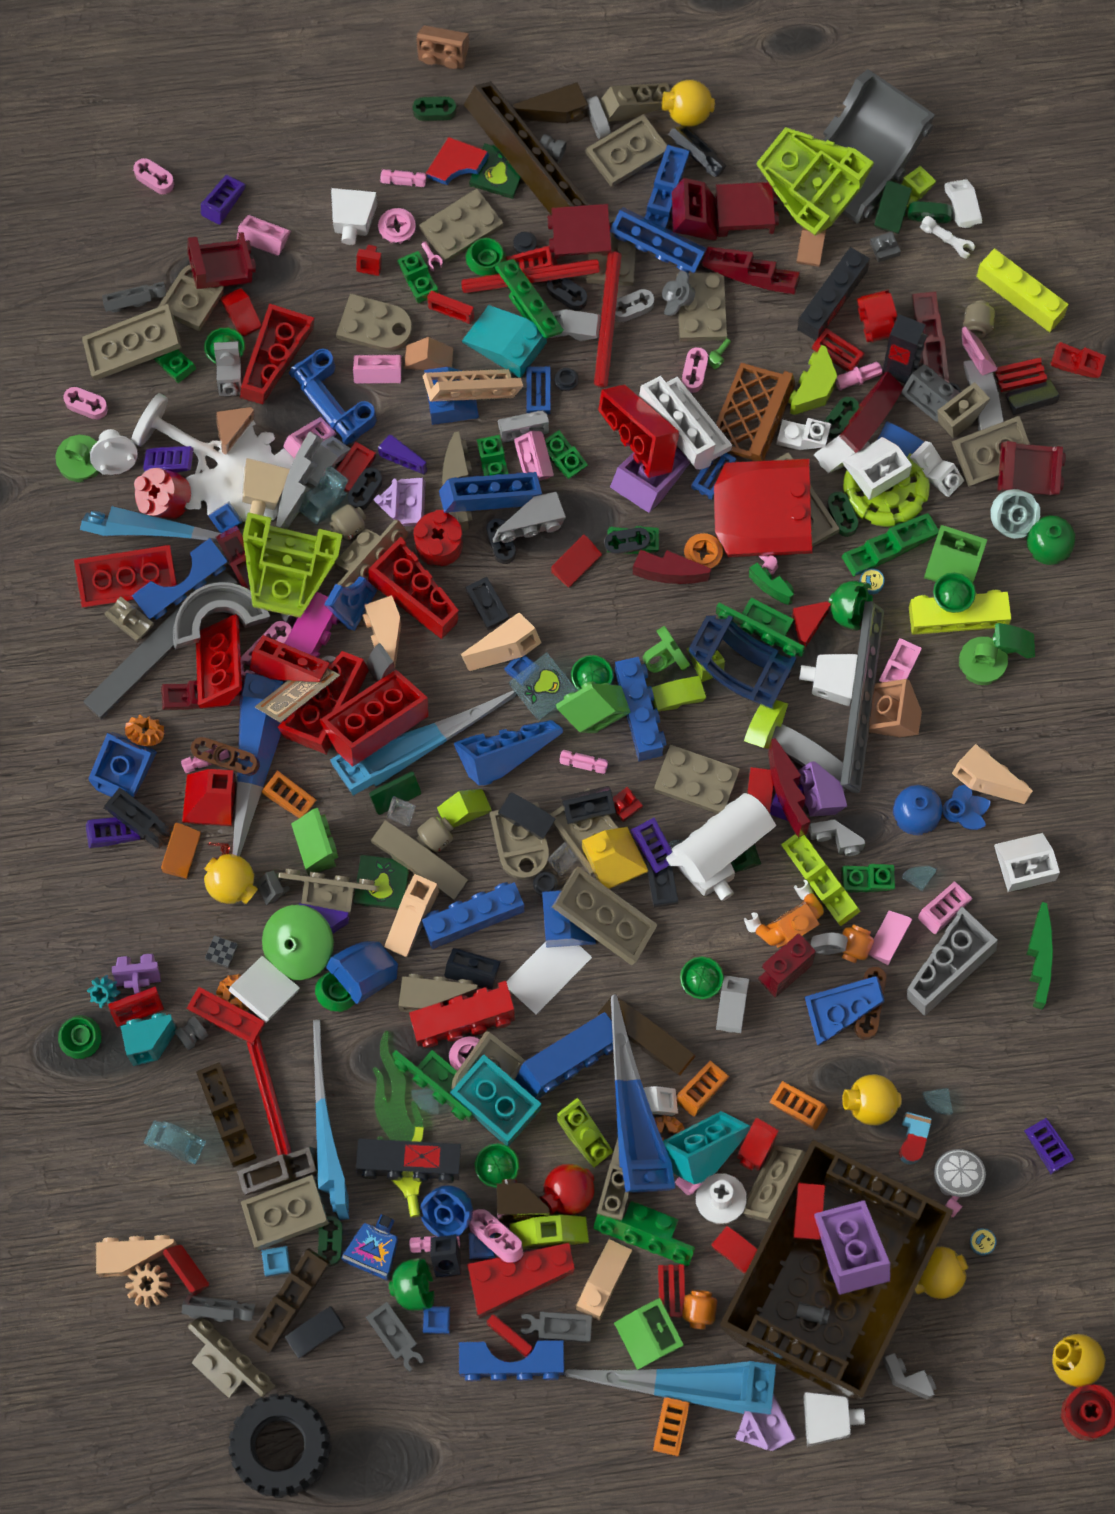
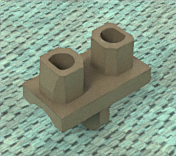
(129, 619)

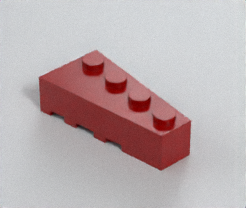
(275, 348)
(640, 428)
(413, 589)
(304, 723)
(463, 1016)
(502, 1282)

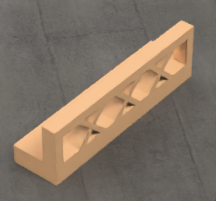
(471, 389)

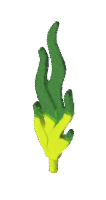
(395, 1121)

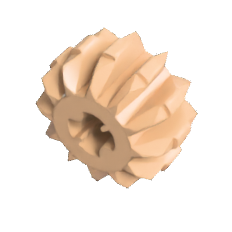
(138, 1285)

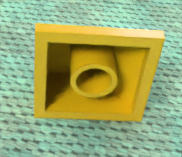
(614, 857)

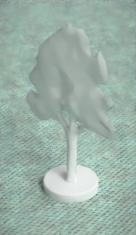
(226, 479)

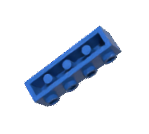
(657, 239)
(489, 492)
(643, 717)
(473, 915)

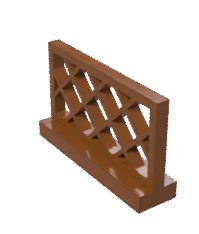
(772, 413)

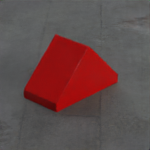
(241, 312)
(808, 620)

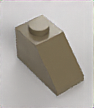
(962, 410)

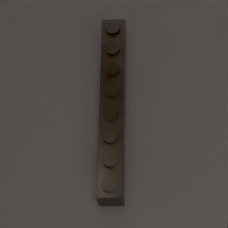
(522, 148)

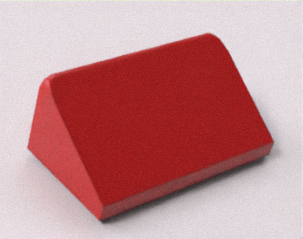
(576, 561)
(186, 1269)

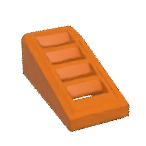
(283, 802)
(692, 1101)
(817, 1116)
(677, 1404)

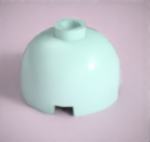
(1014, 513)

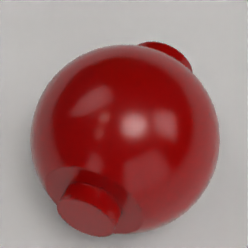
(568, 1189)

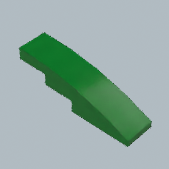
(890, 545)
(1041, 948)

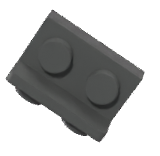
(928, 391)

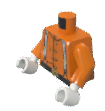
(793, 922)

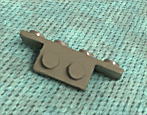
(366, 551)
(327, 893)
(224, 1363)

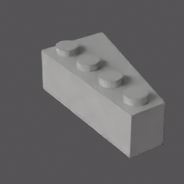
(951, 962)

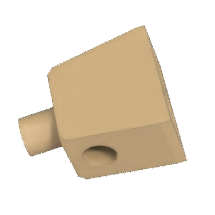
(263, 485)

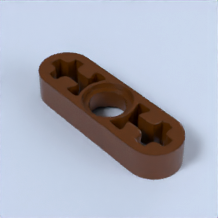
(243, 755)
(874, 1022)

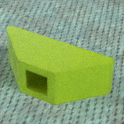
(815, 384)
(584, 1133)
(551, 1231)

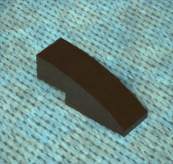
(278, 1171)

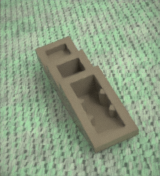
(419, 859)

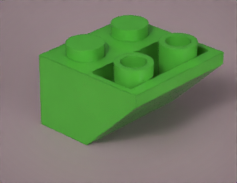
(955, 553)
(594, 706)
(315, 848)
(648, 1333)

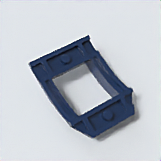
(776, 667)

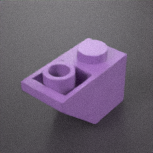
(821, 790)

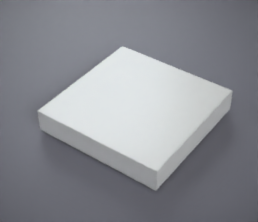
(264, 989)

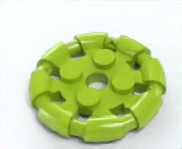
(888, 500)

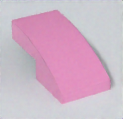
(901, 661)

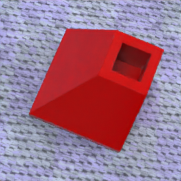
(209, 797)

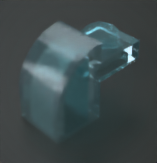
(326, 497)
(174, 1141)

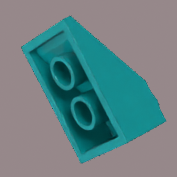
(506, 339)
(496, 1100)
(705, 1146)

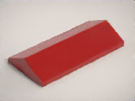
(122, 574)
(219, 663)

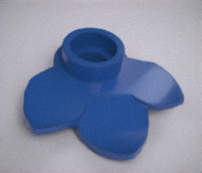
(969, 808)

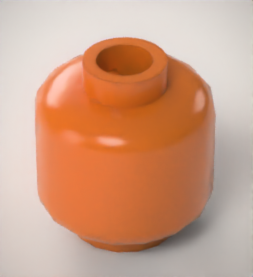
(858, 943)
(699, 1309)

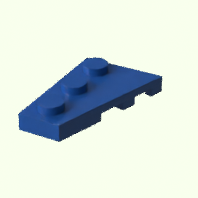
(842, 1006)

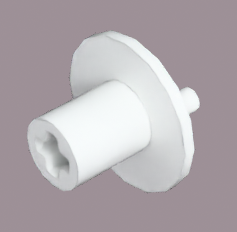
(113, 453)
(721, 1198)

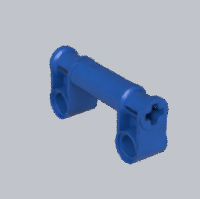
(310, 378)

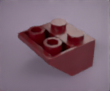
(694, 210)

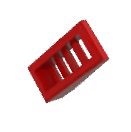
(537, 254)

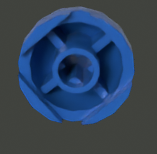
(917, 809)
(447, 1211)

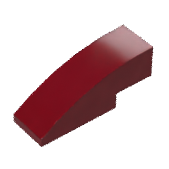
(233, 548)
(670, 569)

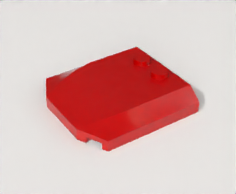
(764, 508)

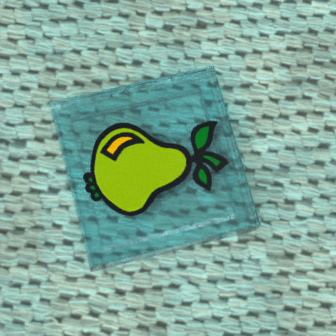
(542, 686)

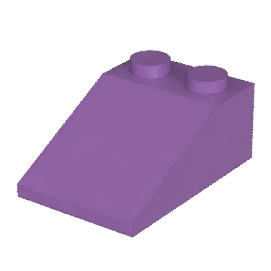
(644, 491)
(853, 1247)

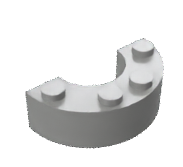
(212, 599)

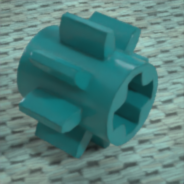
(108, 987)

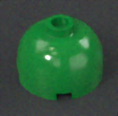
(1051, 540)
(849, 603)
(411, 1285)

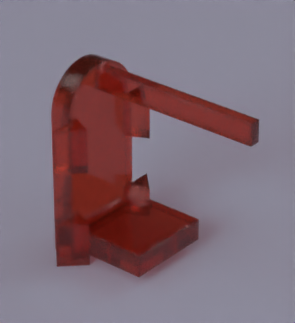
(224, 847)

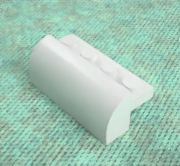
(698, 434)
(722, 838)

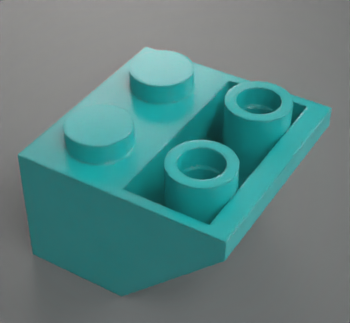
(147, 1038)

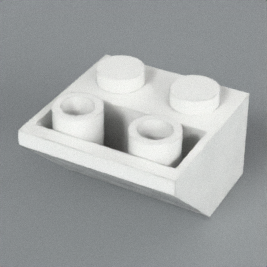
(878, 467)
(1027, 862)

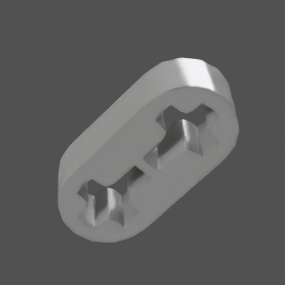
(598, 117)
(633, 305)
(829, 943)

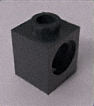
(445, 1255)

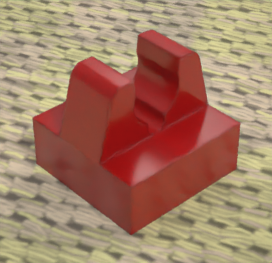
(368, 261)
(626, 804)

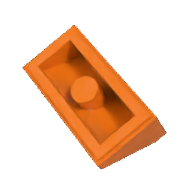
(180, 851)

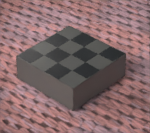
(221, 952)

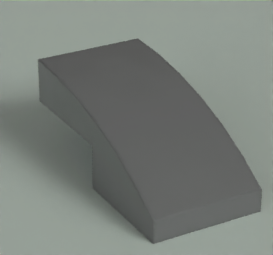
(380, 663)

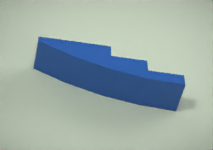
(667, 178)

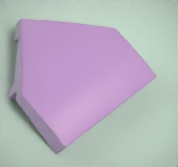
(404, 500)
(765, 1429)

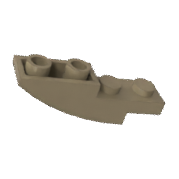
(457, 467)
(613, 1196)

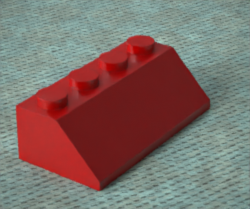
(375, 717)

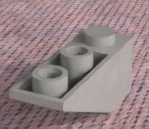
(536, 516)

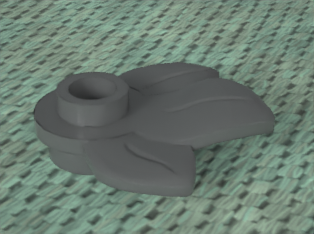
(678, 293)

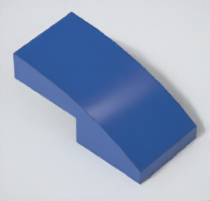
(903, 439)

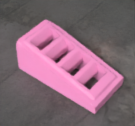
(295, 440)
(933, 918)

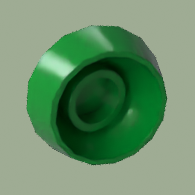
(484, 256)
(223, 335)
(954, 592)
(591, 669)
(702, 977)
(332, 994)
(81, 1029)
(496, 1164)

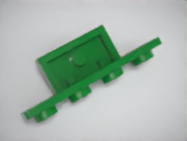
(527, 299)
(764, 622)
(437, 1076)
(647, 1230)

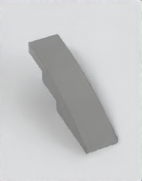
(299, 474)

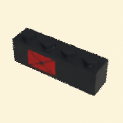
(833, 293)
(904, 348)
(408, 1159)

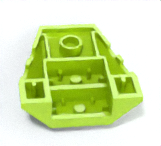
(813, 177)
(286, 564)

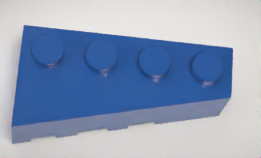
(566, 1057)

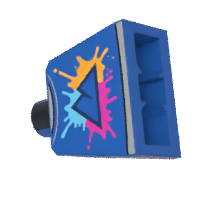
(373, 1248)

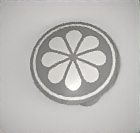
(959, 1173)

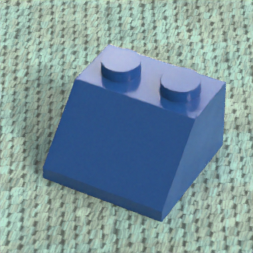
(451, 410)
(559, 929)

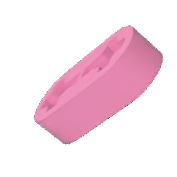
(151, 180)
(700, 371)
(83, 407)

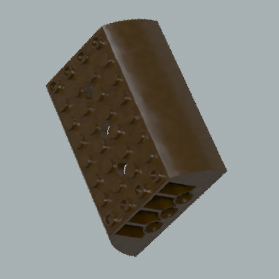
(794, 1270)

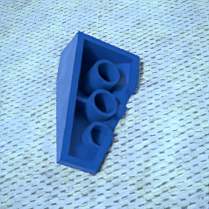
(497, 755)

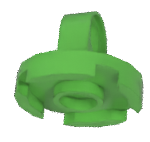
(74, 458)
(668, 652)
(982, 661)

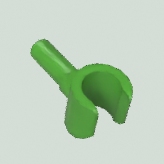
(715, 358)

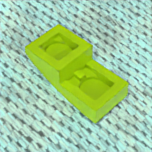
(920, 183)
(677, 693)
(764, 723)

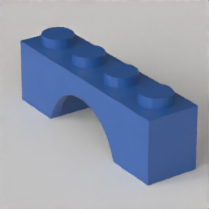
(205, 560)
(478, 1362)

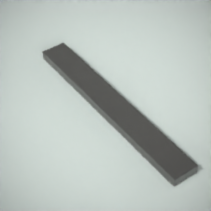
(139, 663)
(862, 697)

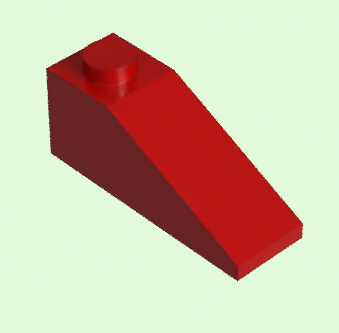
(284, 662)
(757, 1145)

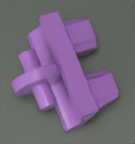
(136, 975)

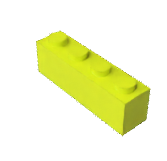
(1022, 290)
(983, 614)

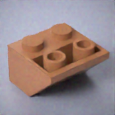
(442, 47)

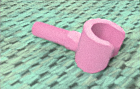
(431, 256)
(770, 563)
(954, 1205)

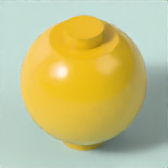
(688, 103)
(230, 879)
(872, 1099)
(943, 1274)
(1078, 1360)

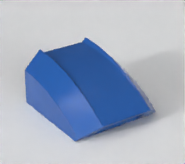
(120, 765)
(363, 969)

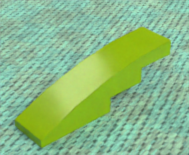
(821, 878)

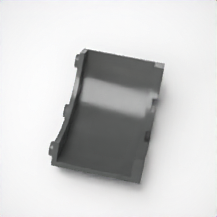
(883, 128)

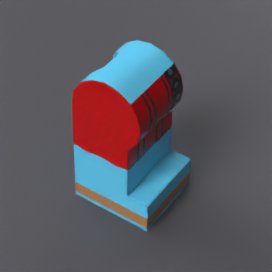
(916, 1137)

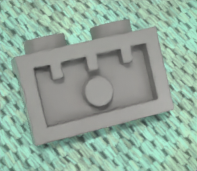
(518, 425)

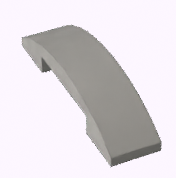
(992, 412)
(805, 750)

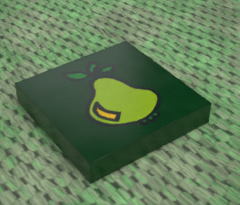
(496, 174)
(386, 874)

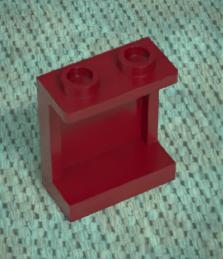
(745, 207)
(580, 230)
(221, 262)
(1031, 468)
(787, 965)

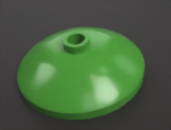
(311, 941)

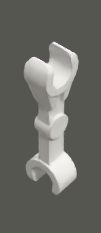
(929, 225)

